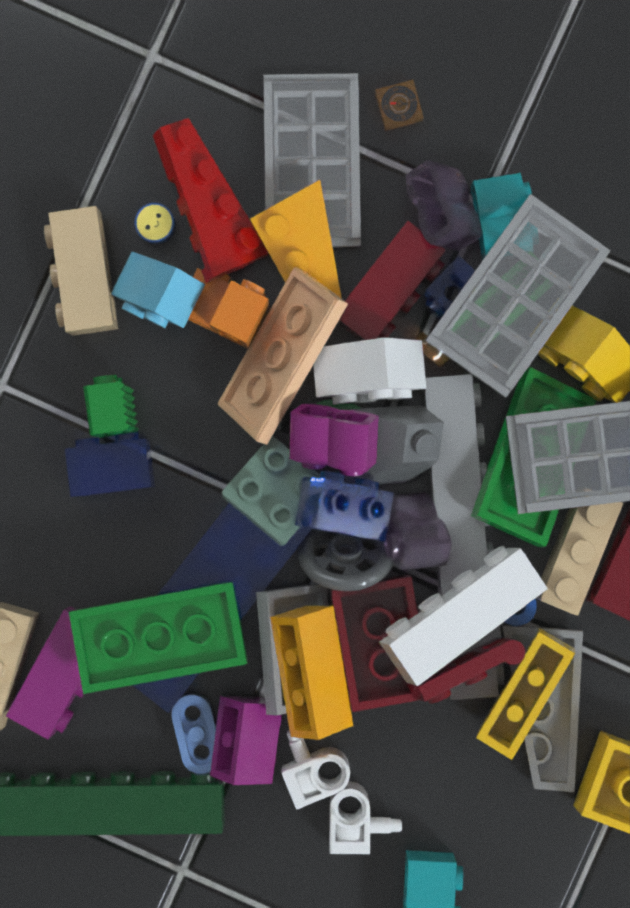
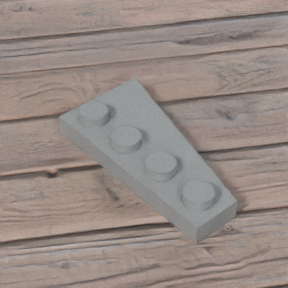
(554, 735)

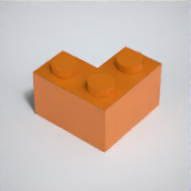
(231, 309)

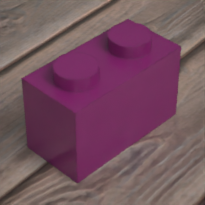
(245, 741)

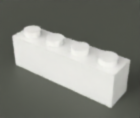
(462, 615)

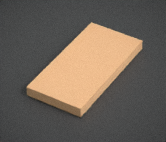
(281, 355)

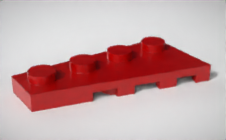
(214, 213)

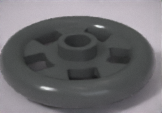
(346, 555)

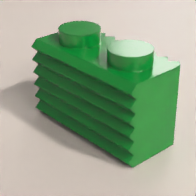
(110, 407)

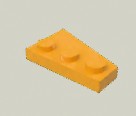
(299, 236)

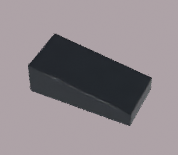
(284, 425)

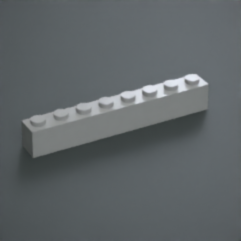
(454, 490)

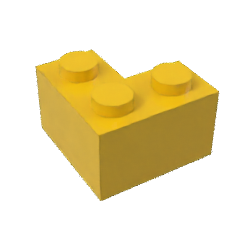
(591, 354)

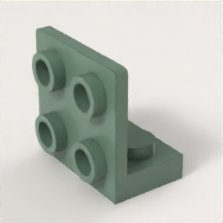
(269, 490)

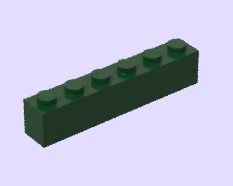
(111, 804)

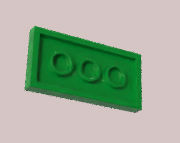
(496, 497)
(158, 637)

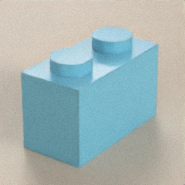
(157, 291)

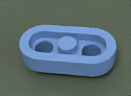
(194, 731)

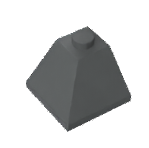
(405, 444)

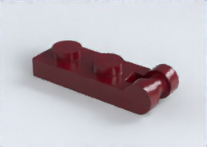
(468, 669)

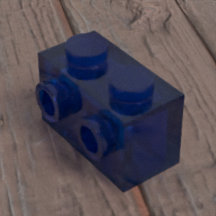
(344, 507)

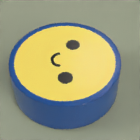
(155, 223)

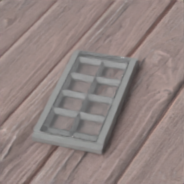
(312, 137)
(518, 295)
(570, 457)

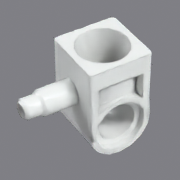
(303, 777)
(351, 831)

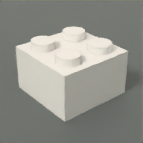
(370, 370)

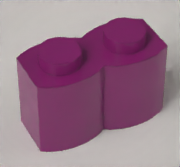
(333, 438)

